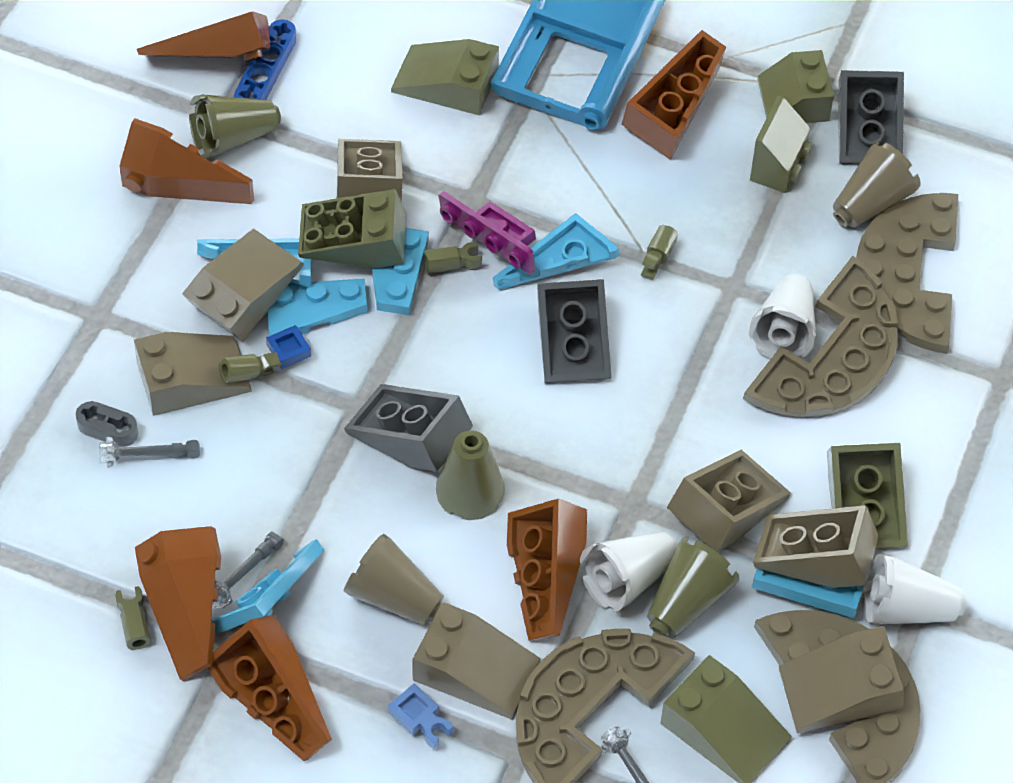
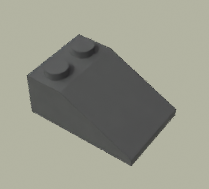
(869, 112)
(573, 331)
(410, 425)

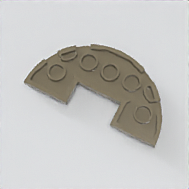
(894, 253)
(850, 360)
(575, 684)
(871, 746)

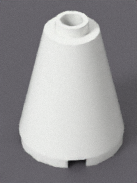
(786, 319)
(625, 567)
(909, 595)

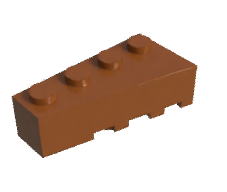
(672, 97)

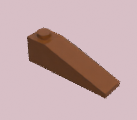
(235, 37)
(167, 169)
(547, 554)
(179, 583)
(267, 677)

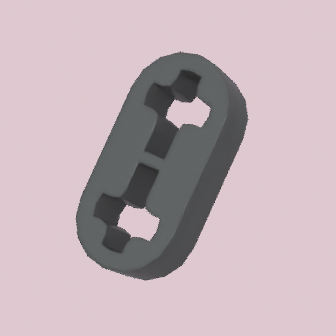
(108, 421)

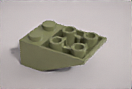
(355, 230)

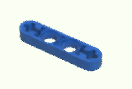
(266, 67)

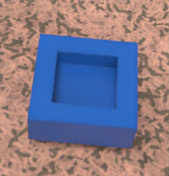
(289, 346)

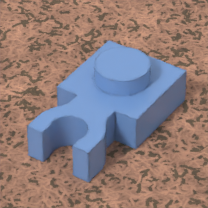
(419, 712)

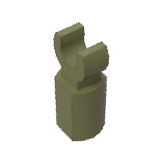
(659, 250)
(452, 258)
(247, 366)
(134, 620)

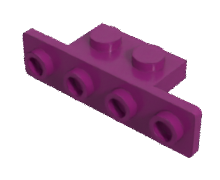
(493, 228)

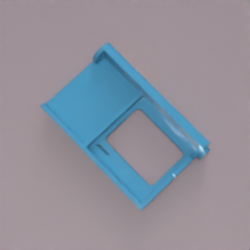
(605, 25)

